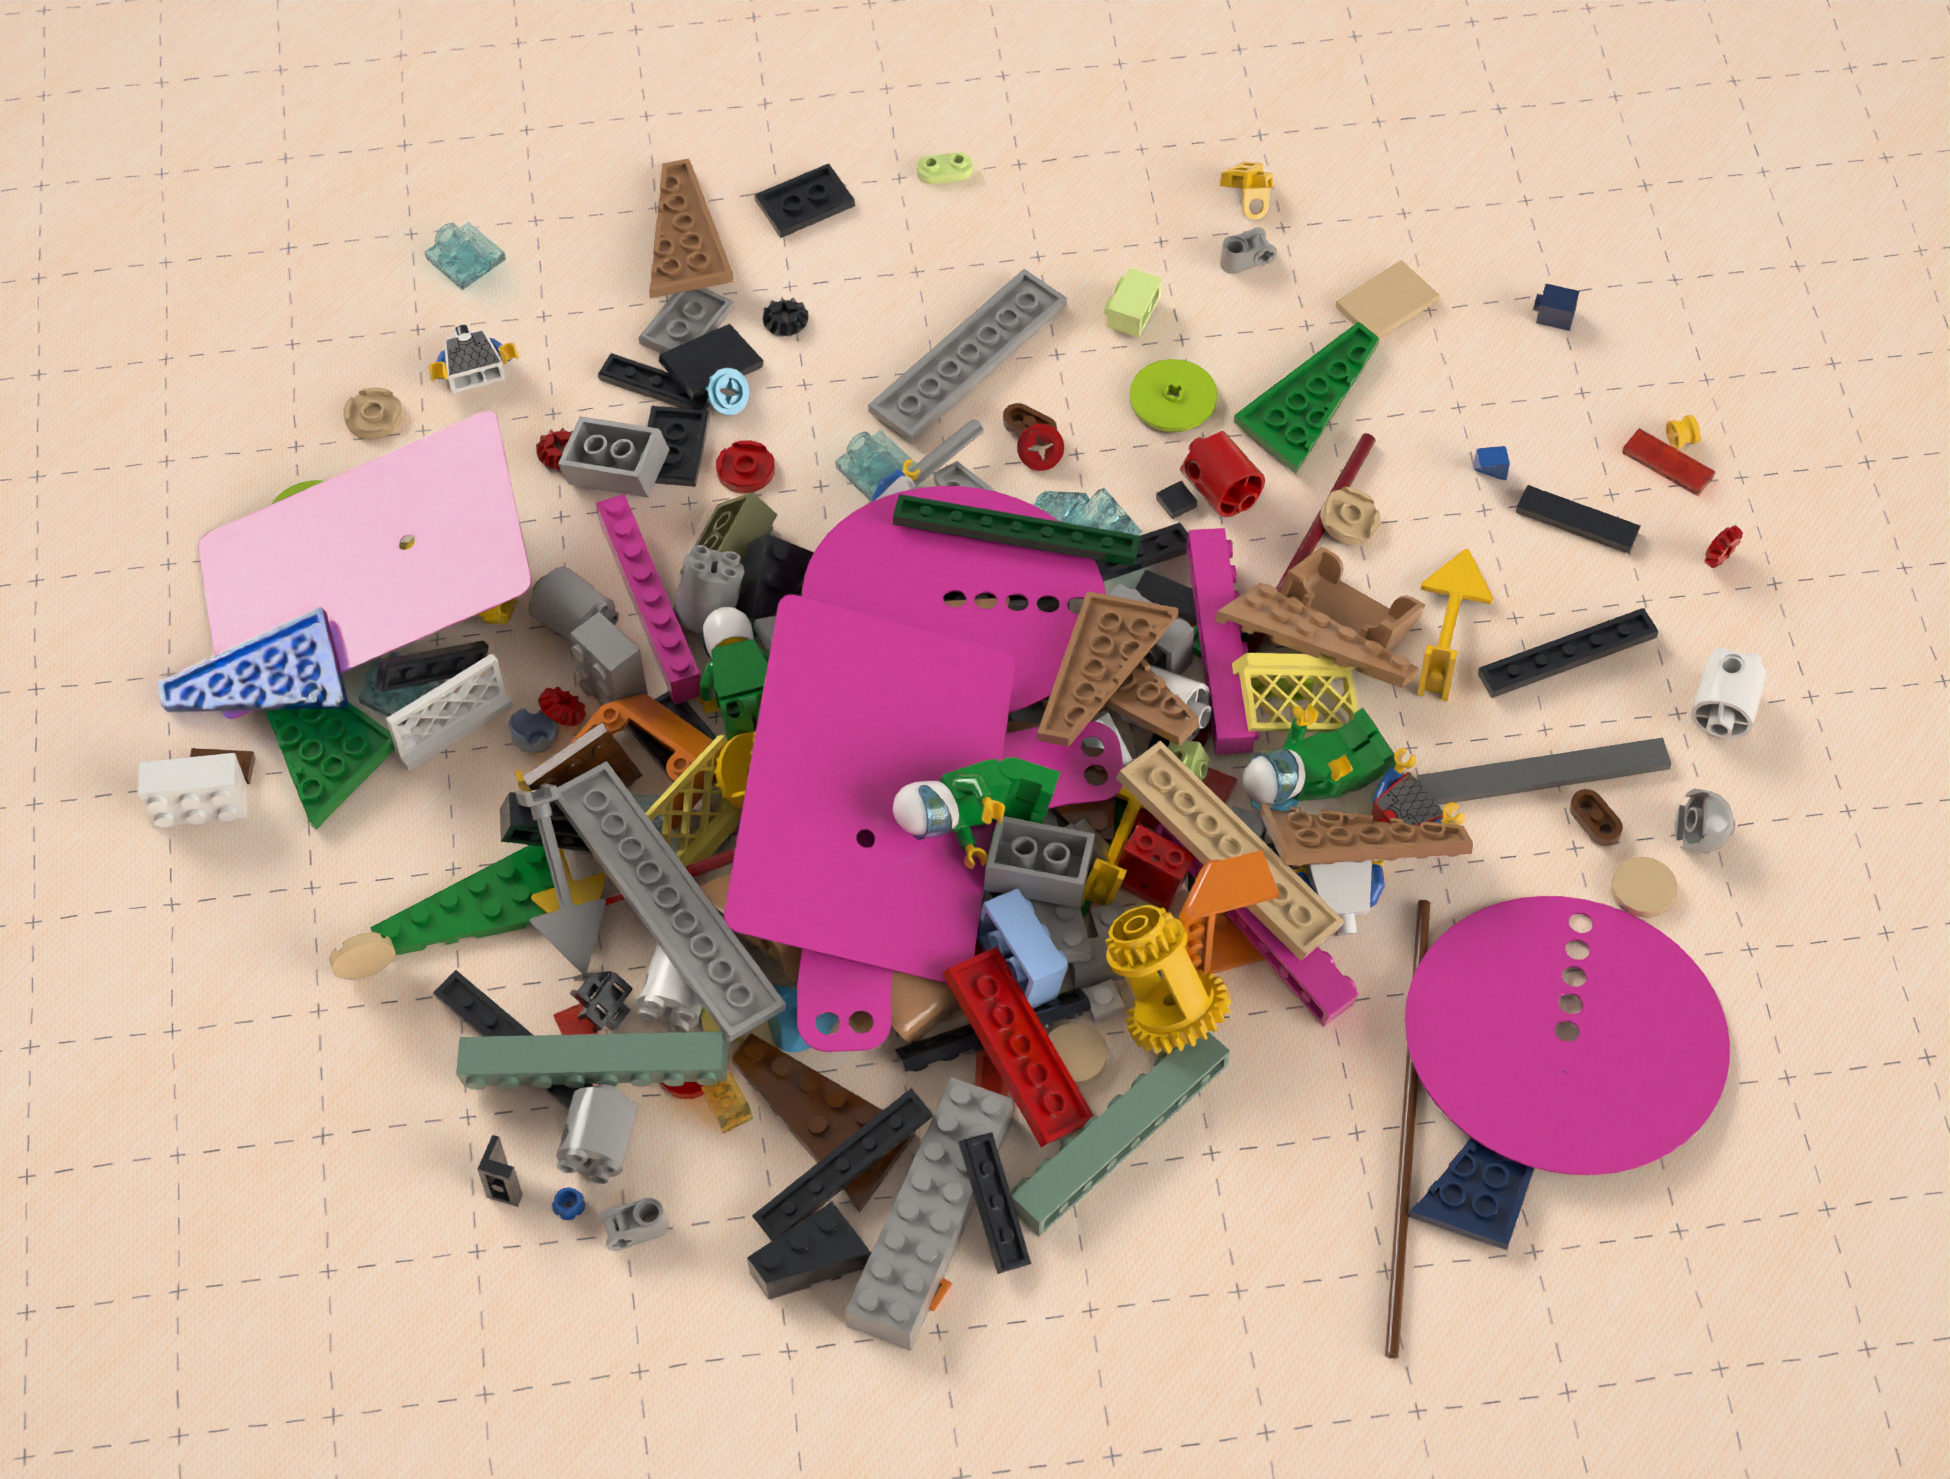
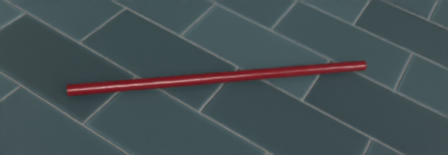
(1309, 543)

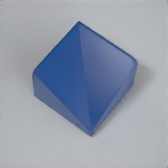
(1492, 462)

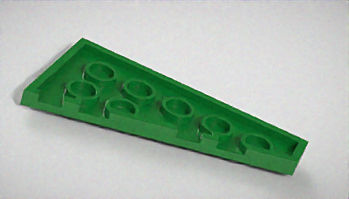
(1300, 405)
(476, 906)

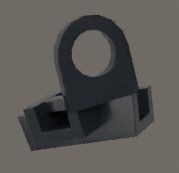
(606, 996)

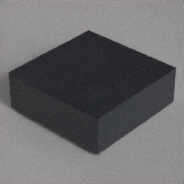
(1176, 499)

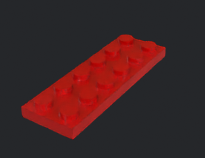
(1018, 1046)

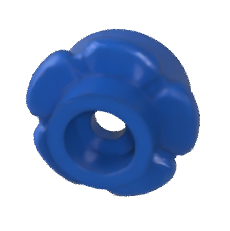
(562, 1198)

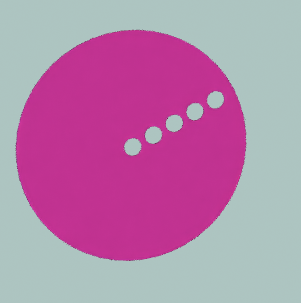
(908, 570)
(1635, 1077)

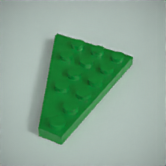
(329, 754)

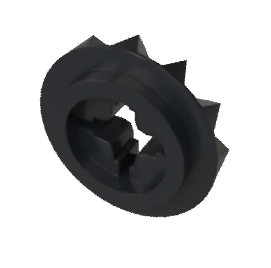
(774, 320)

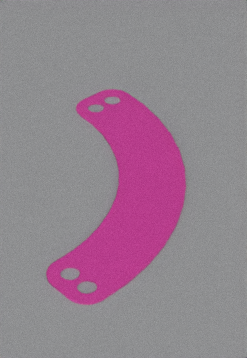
(849, 986)

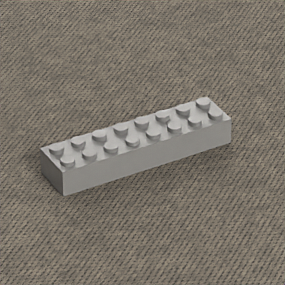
(926, 1218)

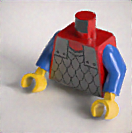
(1404, 798)

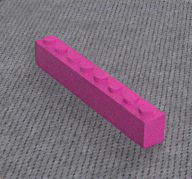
(649, 599)
(1219, 643)
(1313, 979)

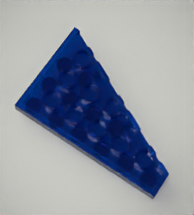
(273, 671)

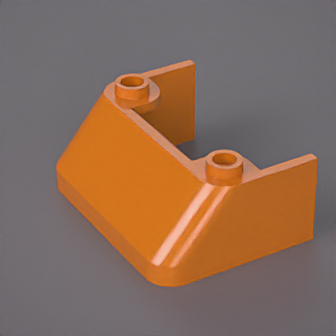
(663, 727)
(1221, 886)

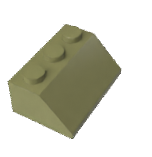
(737, 524)

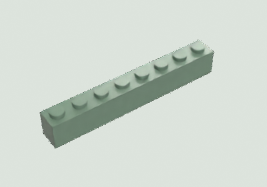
(592, 1059)
(1117, 1132)

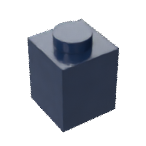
(1556, 306)

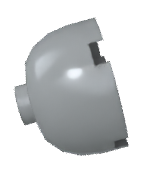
(1704, 822)

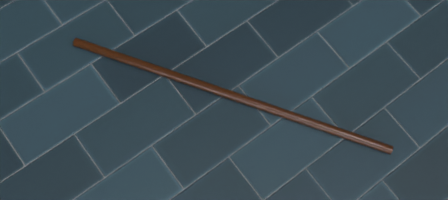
(1405, 1164)

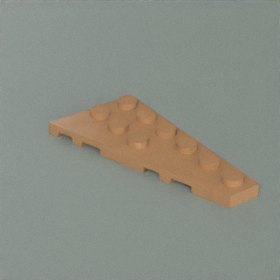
(686, 240)
(1313, 633)
(1102, 652)
(1151, 704)
(1357, 838)

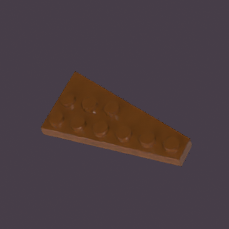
(814, 1109)

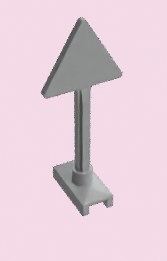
(571, 927)

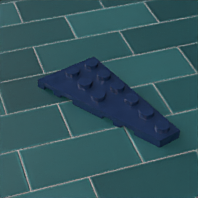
(1477, 1196)

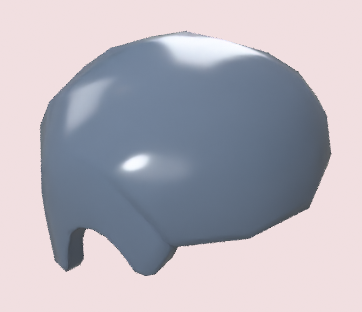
(532, 731)

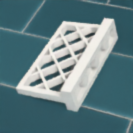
(462, 717)

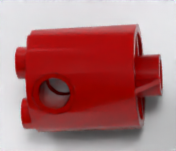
(1223, 474)

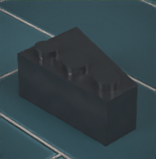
(771, 572)
(520, 828)
(809, 1253)

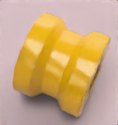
(1683, 431)

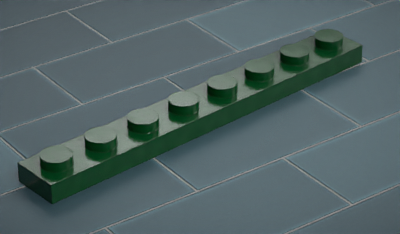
(1016, 530)

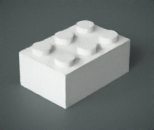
(192, 790)

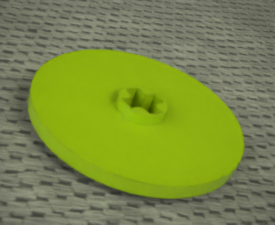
(1171, 414)

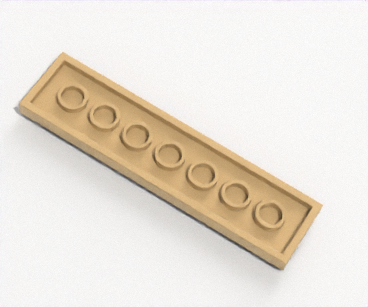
(1216, 832)

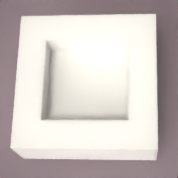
(1104, 1001)

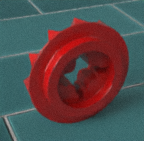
(546, 450)
(1032, 458)
(1723, 546)
(568, 712)

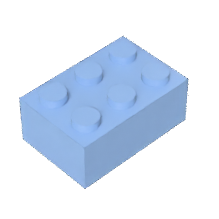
(1024, 944)

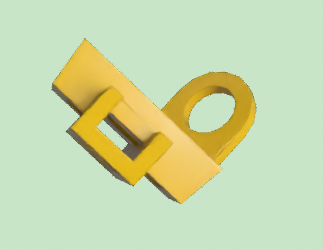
(1253, 183)

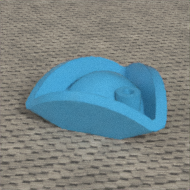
(784, 1025)

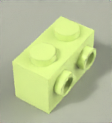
(1133, 302)

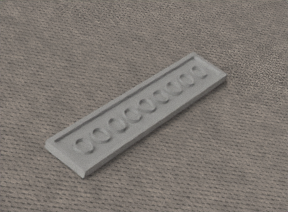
(669, 902)

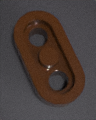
(1027, 416)
(1597, 819)

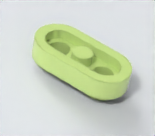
(944, 168)

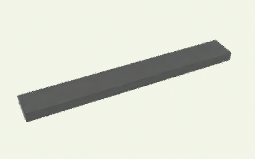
(1546, 771)

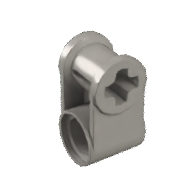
(1244, 251)
(632, 1225)

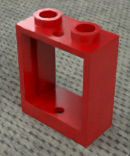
(1162, 877)

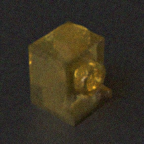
(727, 1103)

